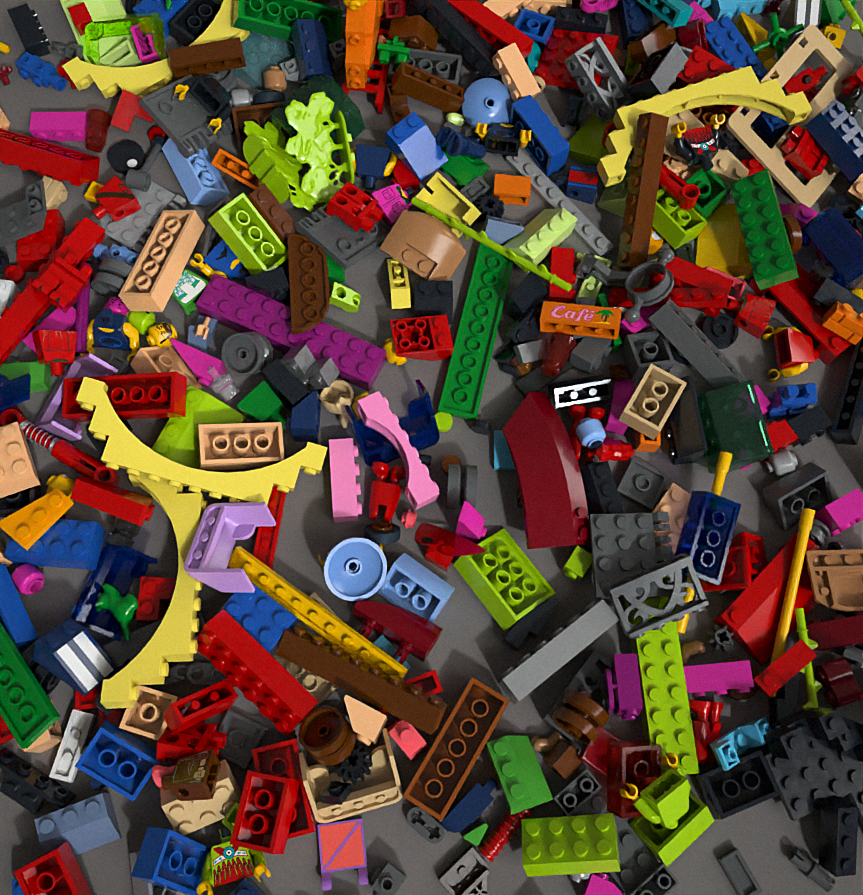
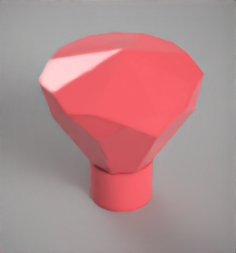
(160, 771)

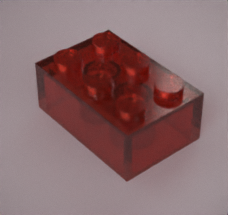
(632, 763)

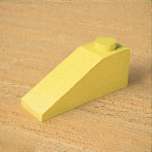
(398, 285)

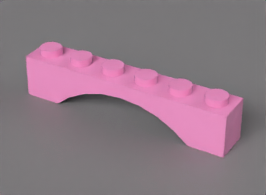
(376, 414)

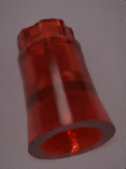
(97, 129)
(557, 353)

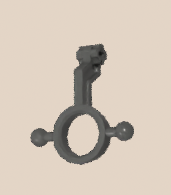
(592, 266)

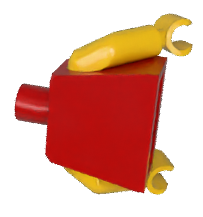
(793, 351)

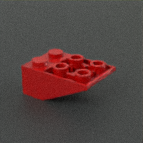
(422, 338)

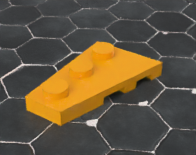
(36, 518)

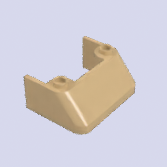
(377, 790)

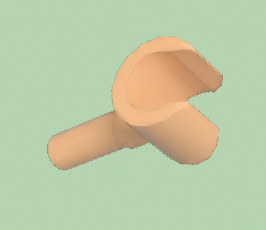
(202, 329)

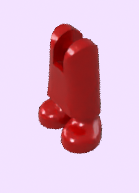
(577, 414)
(385, 493)
(706, 728)

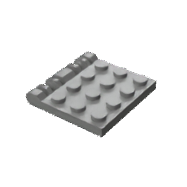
(135, 227)

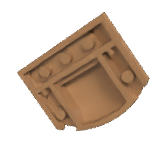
(424, 246)
(837, 578)

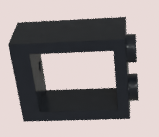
(284, 384)

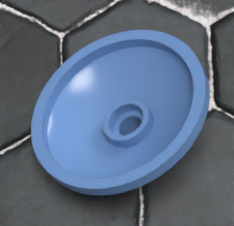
(475, 105)
(361, 580)

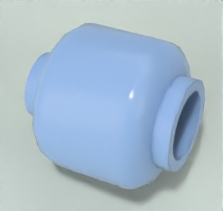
(590, 432)

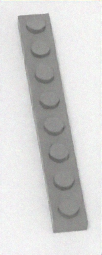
(554, 198)

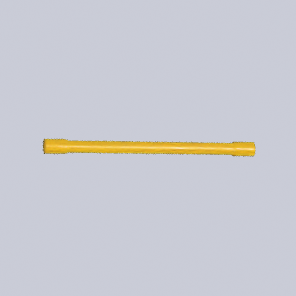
(721, 470)
(805, 526)

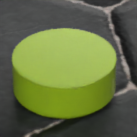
(444, 421)

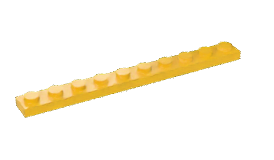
(312, 613)

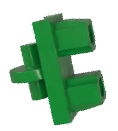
(393, 49)

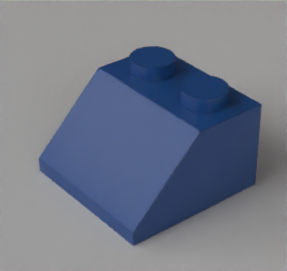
(535, 25)

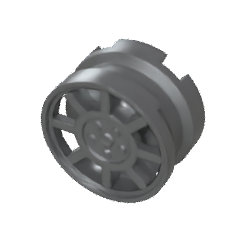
(816, 533)

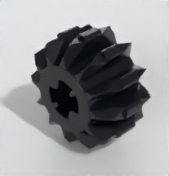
(489, 206)
(362, 765)

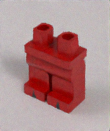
(804, 152)
(355, 208)
(63, 282)
(190, 741)

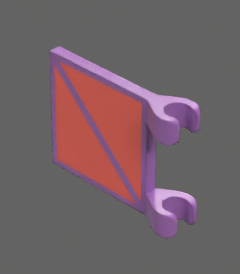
(342, 849)

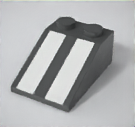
(801, 11)

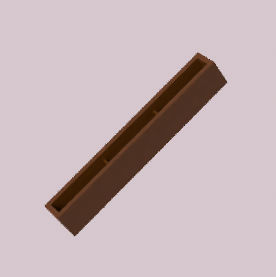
(642, 190)
(362, 679)

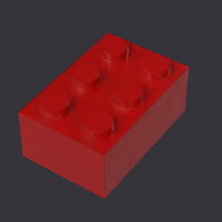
(37, 247)

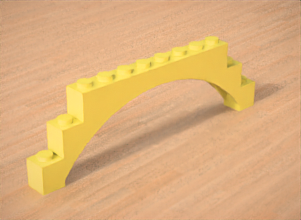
(150, 77)
(731, 88)
(129, 453)
(176, 634)

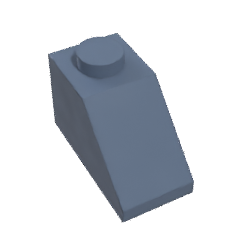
(500, 229)

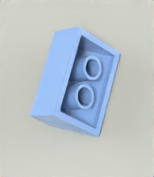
(415, 588)

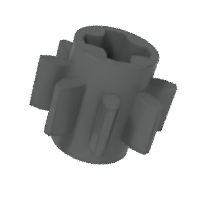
(714, 639)

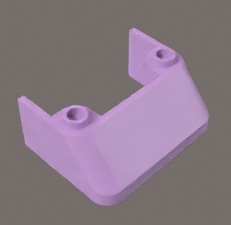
(50, 417)
(215, 541)

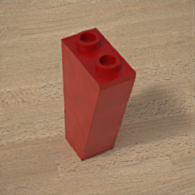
(113, 500)

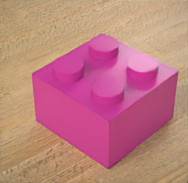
(842, 512)

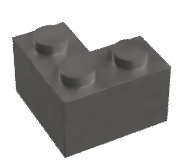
(307, 370)

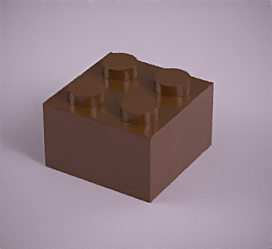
(415, 32)

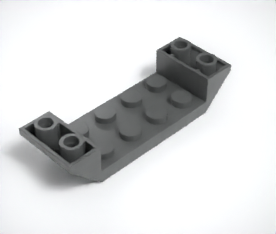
(25, 215)
(639, 868)

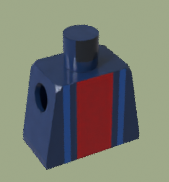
(580, 182)

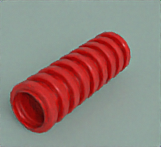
(502, 834)

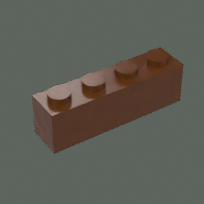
(653, 39)
(207, 58)
(427, 88)

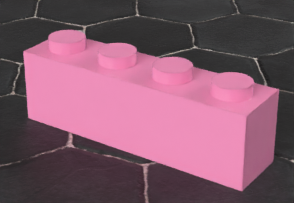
(343, 480)

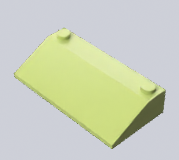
(114, 51)

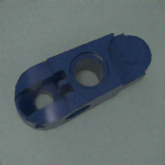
(469, 807)

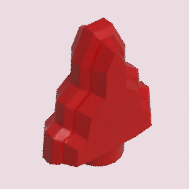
(614, 450)

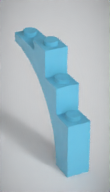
(731, 8)

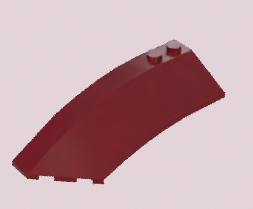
(547, 476)

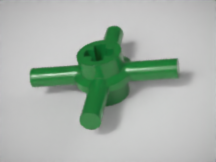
(777, 37)

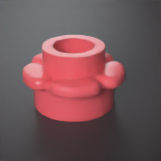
(409, 519)

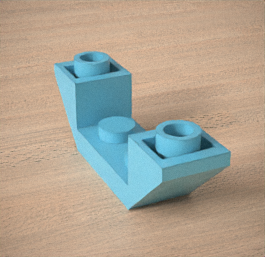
(739, 740)

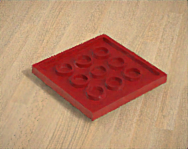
(559, 48)

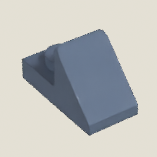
(197, 341)

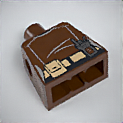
(194, 776)

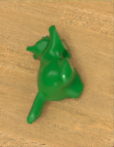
(122, 607)

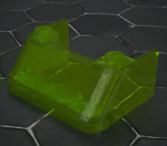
(119, 26)

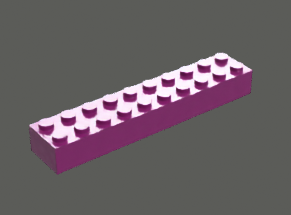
(250, 311)

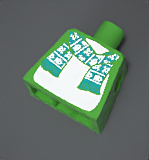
(188, 291)

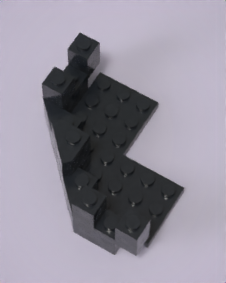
(816, 757)

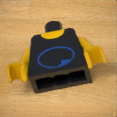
(503, 138)

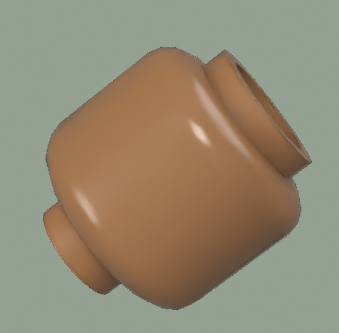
(275, 79)

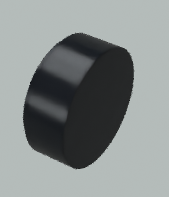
(481, 427)

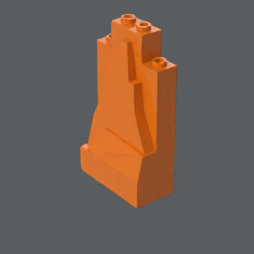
(361, 41)

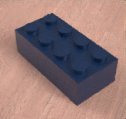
(839, 137)

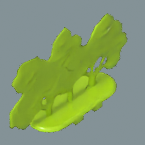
(315, 146)
(273, 165)

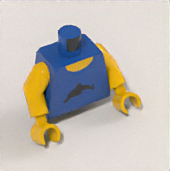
(221, 262)

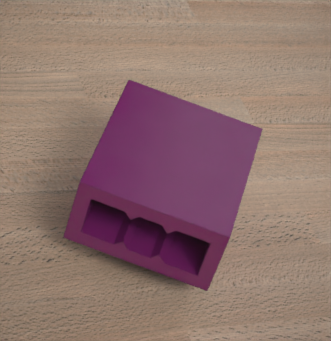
(623, 687)

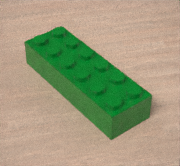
(277, 16)
(764, 230)

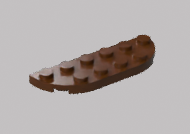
(307, 283)

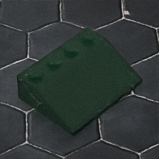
(734, 425)

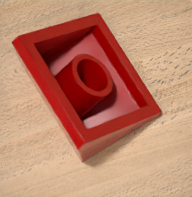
(757, 551)

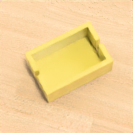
(449, 201)

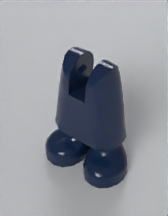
(459, 144)

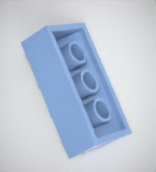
(196, 175)

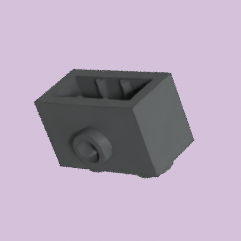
(589, 353)

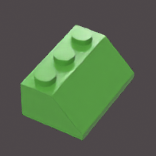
(518, 773)

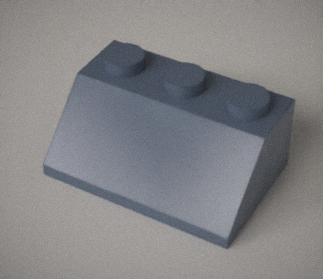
(81, 824)

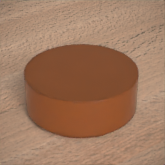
(450, 459)

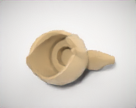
(336, 397)

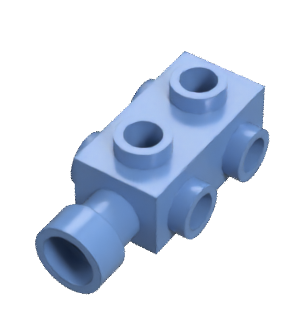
(121, 253)

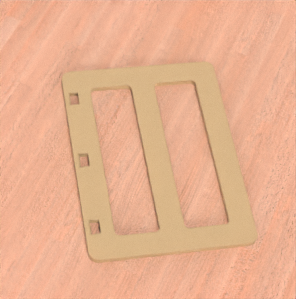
(783, 69)

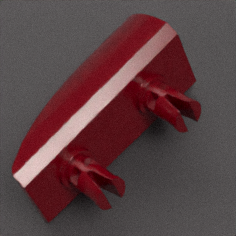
(407, 630)

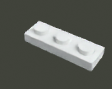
(71, 746)

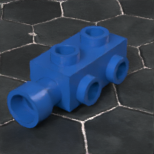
(39, 72)

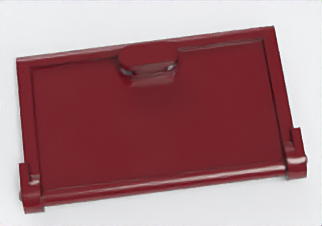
(597, 754)

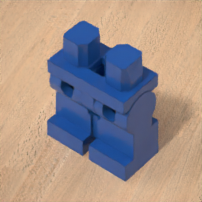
(791, 400)

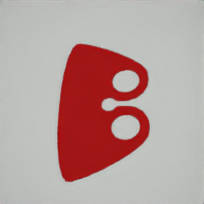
(460, 544)

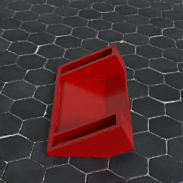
(795, 299)
(757, 610)

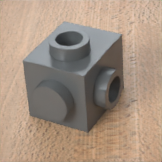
(387, 880)

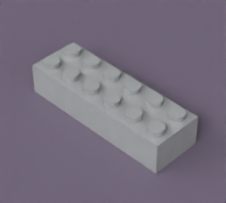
(556, 653)

